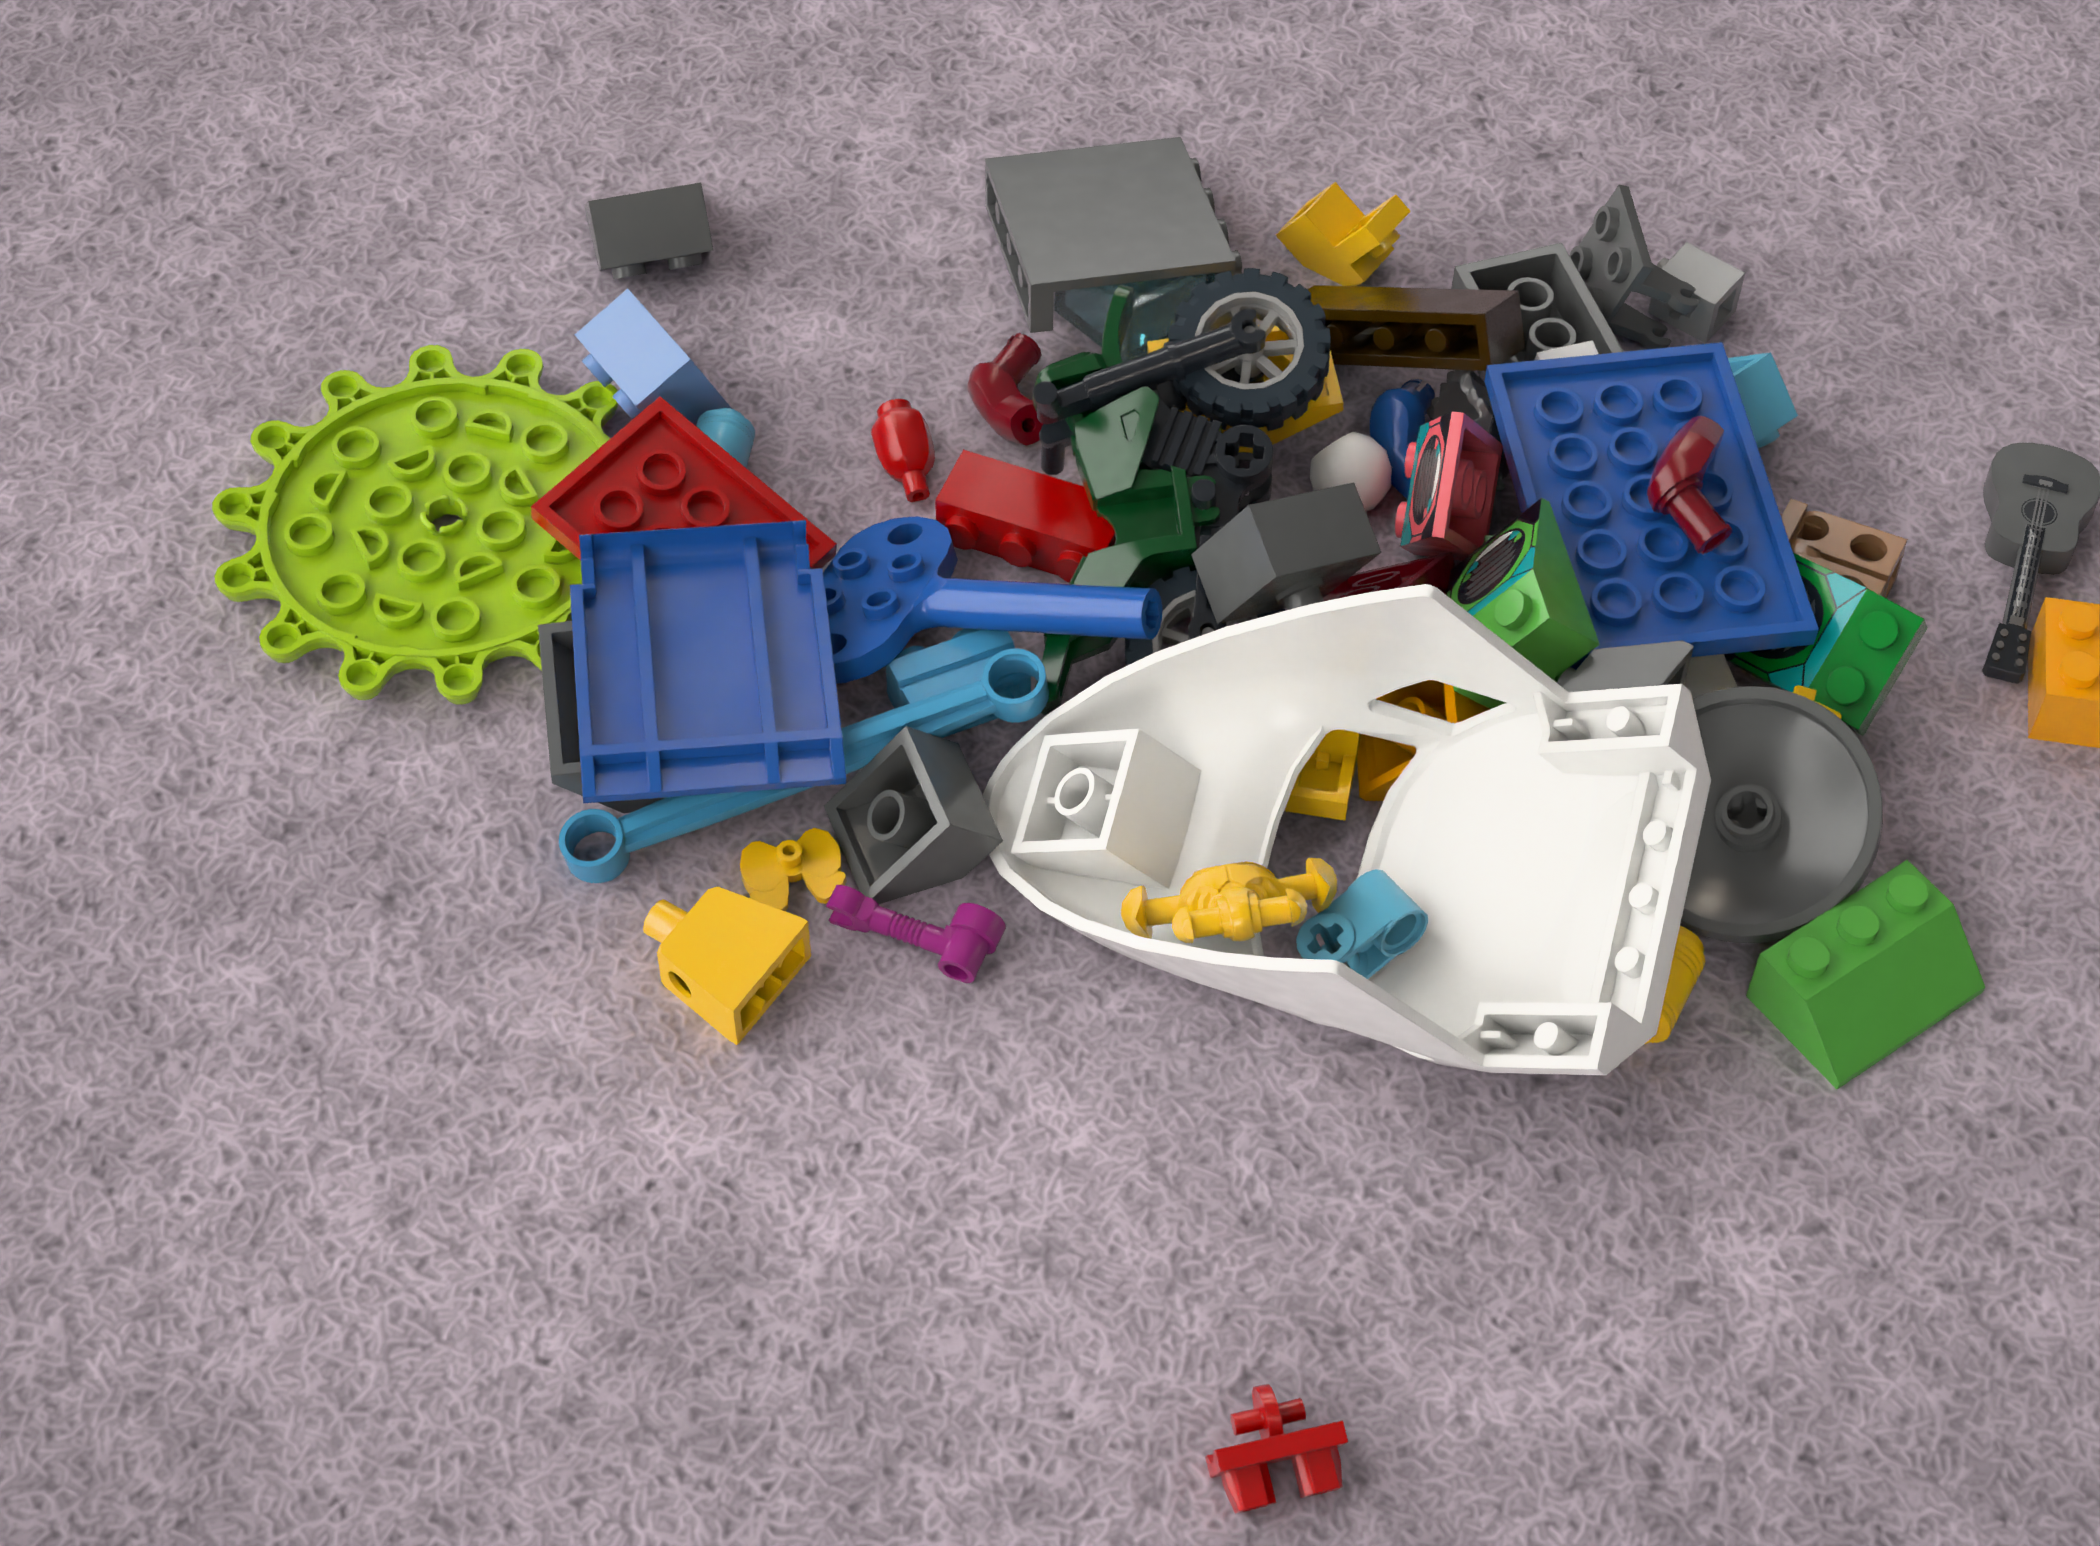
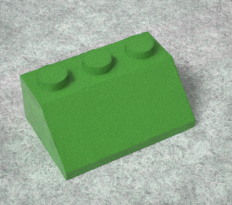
(1868, 974)

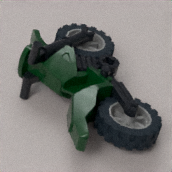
(1162, 472)

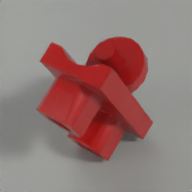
(1311, 1450)

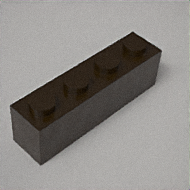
(1421, 326)

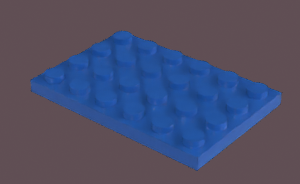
(1589, 443)

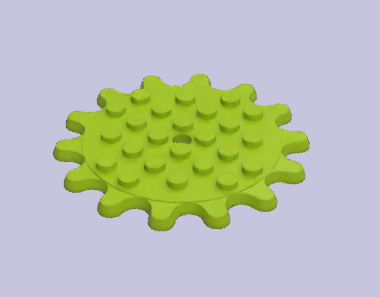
(353, 511)

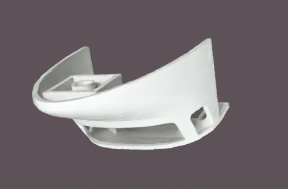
(1530, 835)

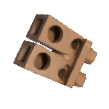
(1845, 546)

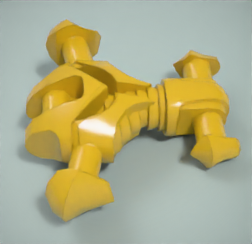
(1232, 901)

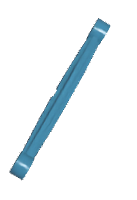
(860, 742)

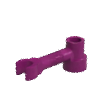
(961, 944)

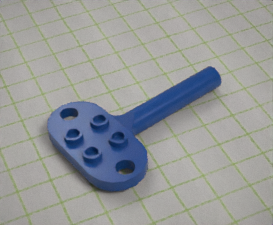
(900, 582)

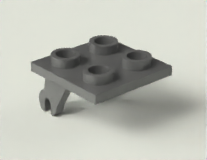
(1617, 262)

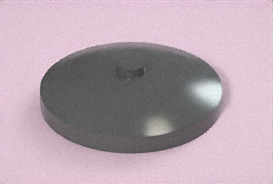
(1784, 818)

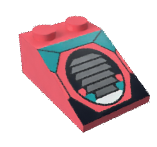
(1450, 488)

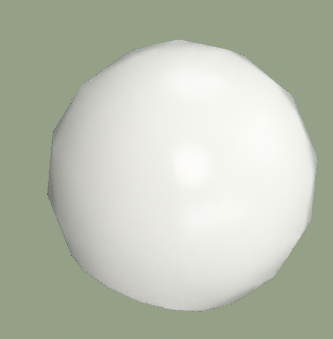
(1355, 460)

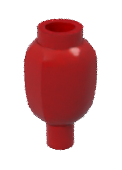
(904, 446)

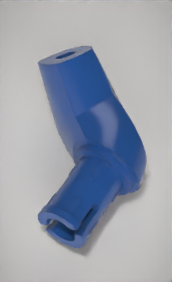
(1396, 424)

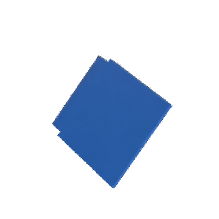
(703, 663)

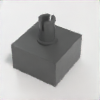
(1286, 552)

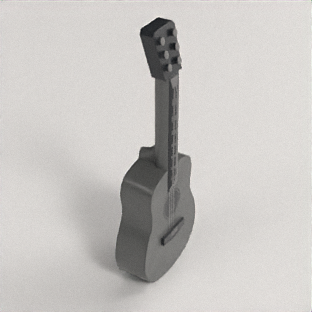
(2036, 509)

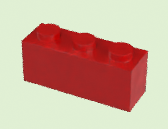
(1020, 515)

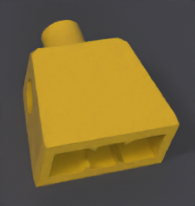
(728, 956)

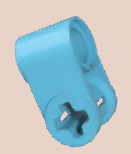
(1364, 925)

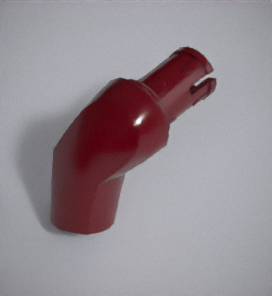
(997, 395)
(1678, 483)

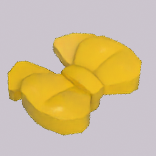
(769, 868)

